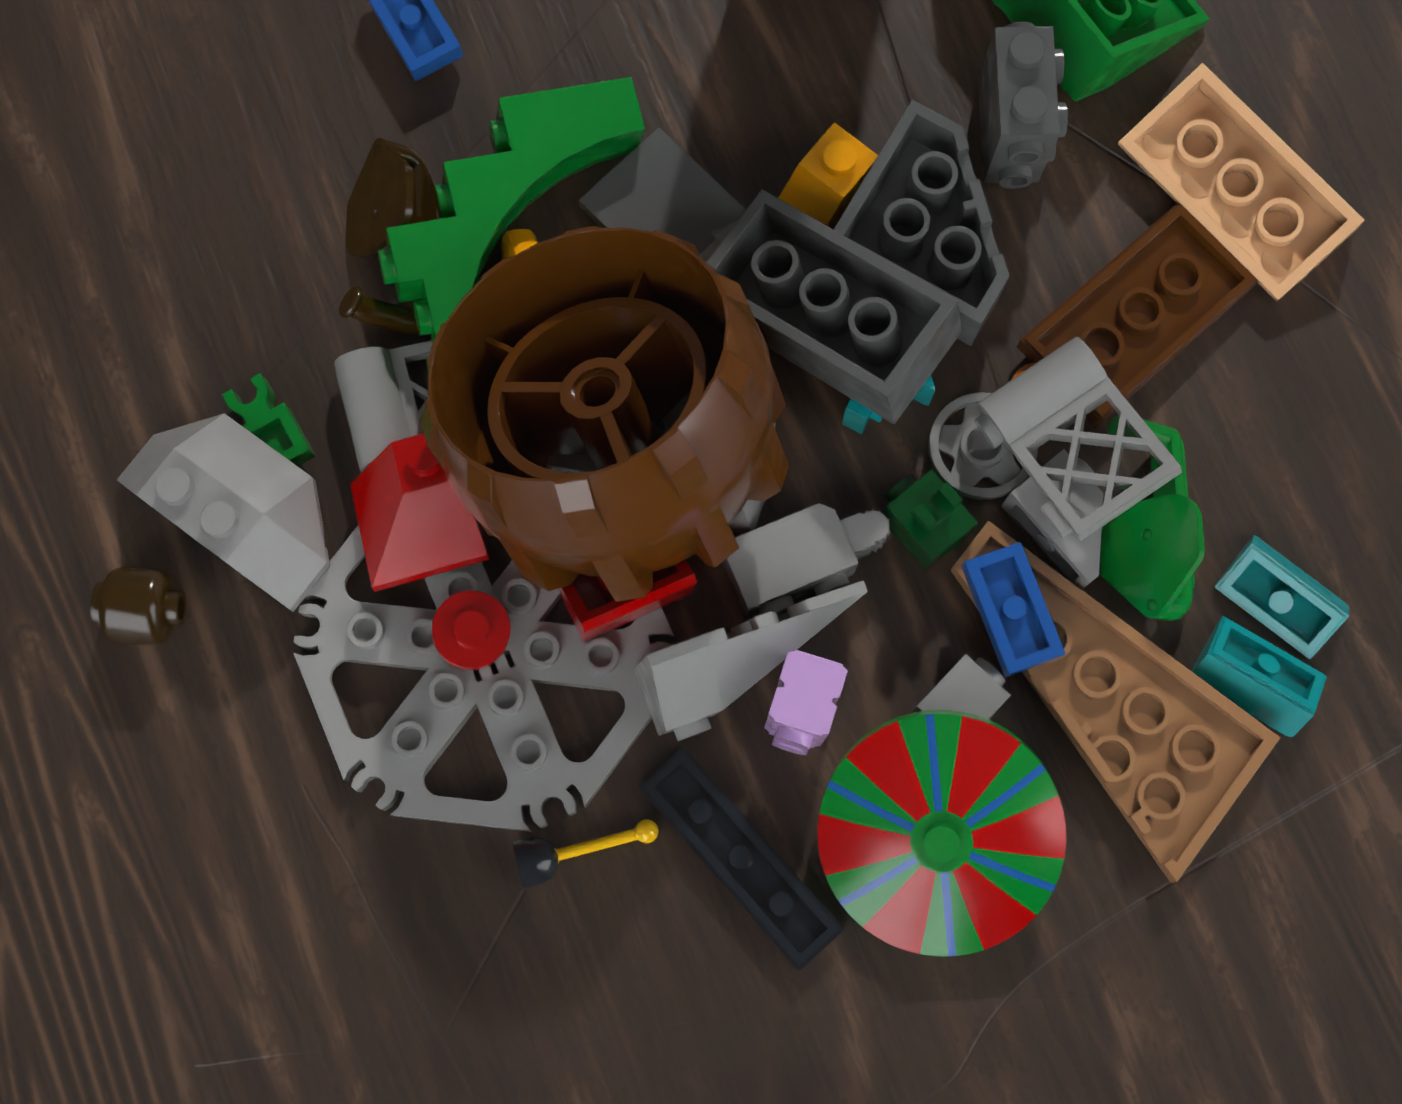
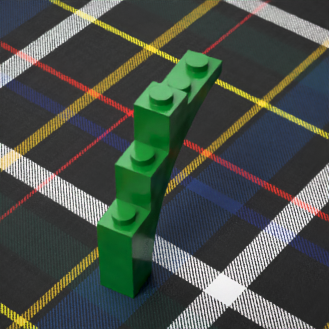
(535, 146)

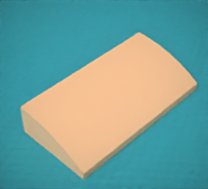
(1241, 182)

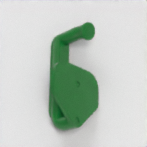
(1157, 542)

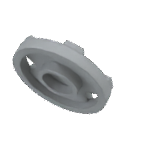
(972, 454)

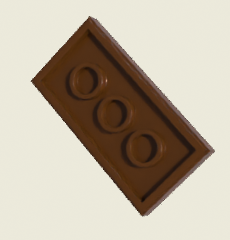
(1146, 304)

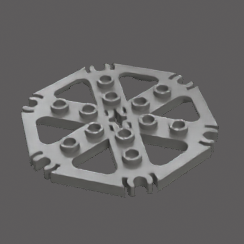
(449, 695)

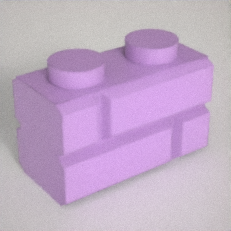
(804, 701)

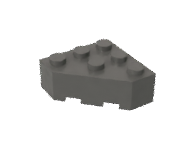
(931, 215)

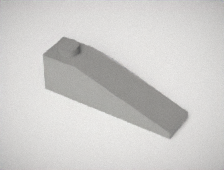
(714, 669)

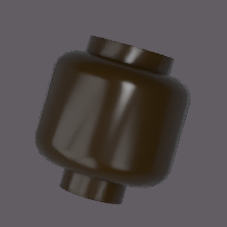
(137, 606)

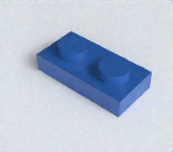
(418, 34)
(1013, 609)

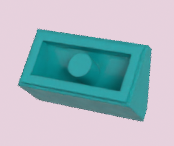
(1283, 597)
(1260, 677)

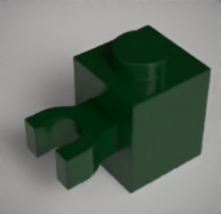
(927, 517)

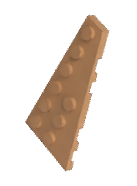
(1140, 719)

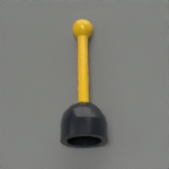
(539, 860)

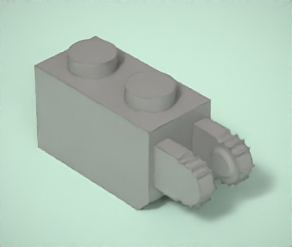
(801, 556)

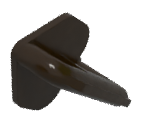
(388, 193)

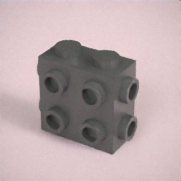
(1020, 104)

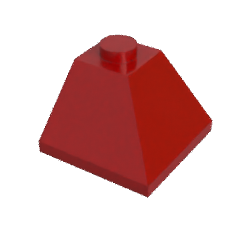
(412, 517)

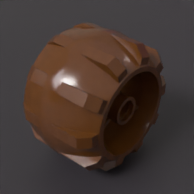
(586, 355)

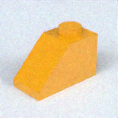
(829, 176)

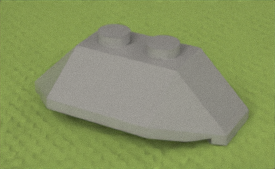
(236, 502)

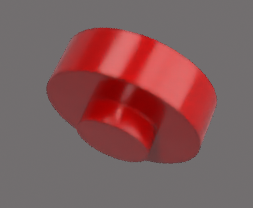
(471, 630)

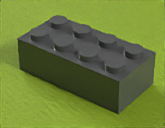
(837, 306)

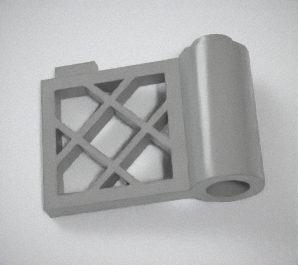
(380, 397)
(1045, 403)

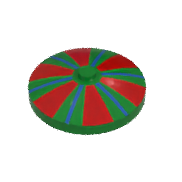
(941, 833)

